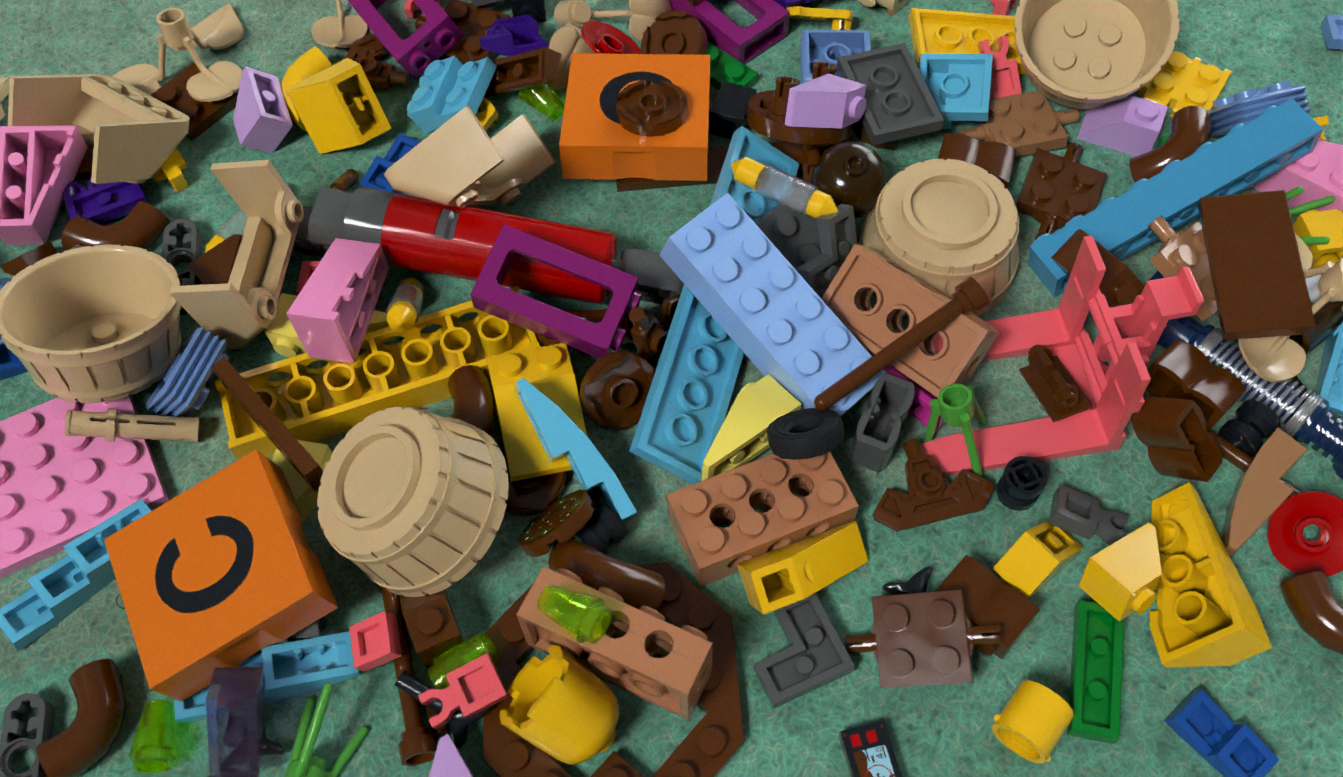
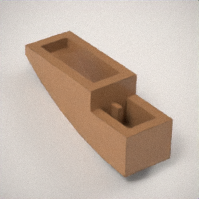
(1260, 489)

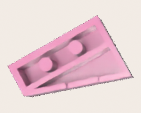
(1317, 173)
(33, 179)
(339, 300)

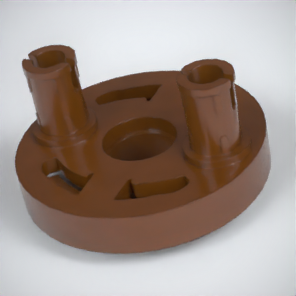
(768, 111)

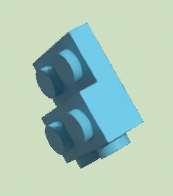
(959, 85)
(448, 89)

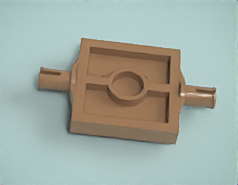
(1024, 123)
(1185, 250)

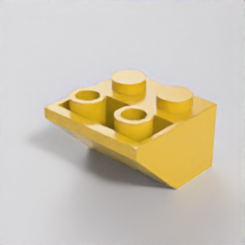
(338, 107)

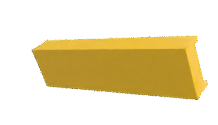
(341, 394)

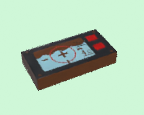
(869, 751)

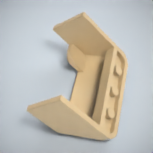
(127, 126)
(466, 167)
(250, 298)

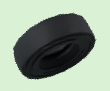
(805, 433)

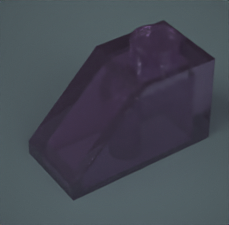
(235, 721)

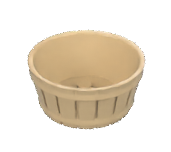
(1094, 49)
(947, 226)
(93, 321)
(413, 498)

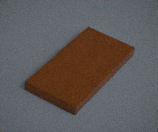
(1255, 266)

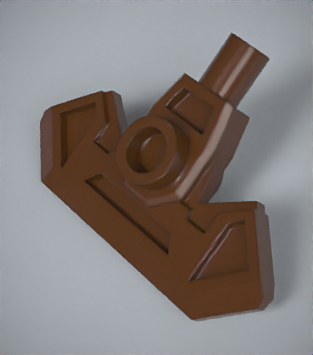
(379, 74)
(649, 332)
(929, 494)

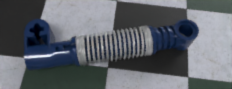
(1305, 417)

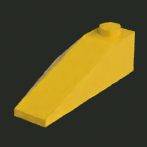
(1201, 599)

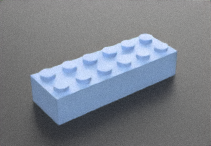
(765, 304)

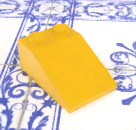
(553, 375)

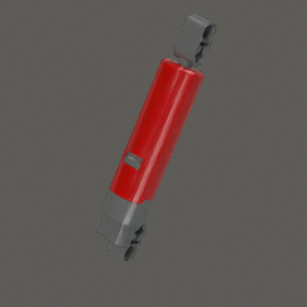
(459, 240)

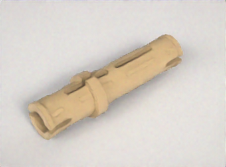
(134, 426)

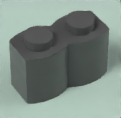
(882, 422)

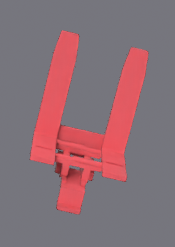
(1115, 391)

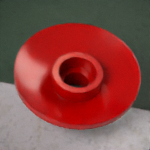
(607, 39)
(1286, 533)

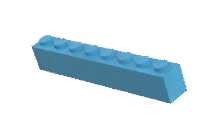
(1215, 169)

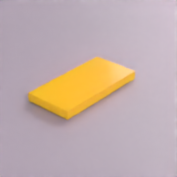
(959, 33)

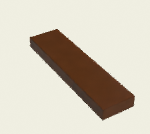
(269, 423)

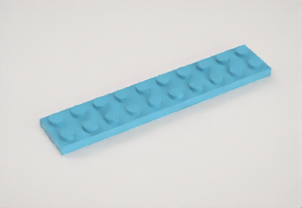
(698, 356)

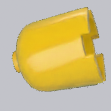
(562, 708)

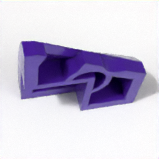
(513, 36)

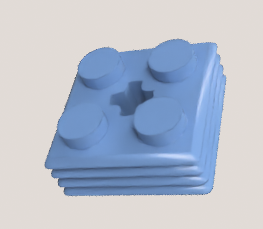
(828, 46)
(1250, 104)
(184, 382)

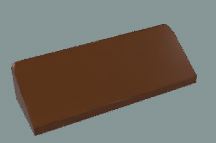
(523, 71)

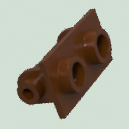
(1053, 384)

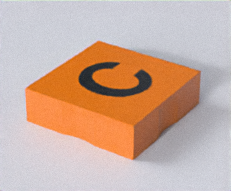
(598, 146)
(217, 575)

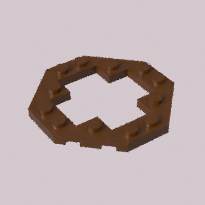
(700, 754)

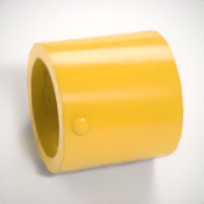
(1032, 721)

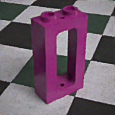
(740, 42)
(412, 53)
(590, 337)

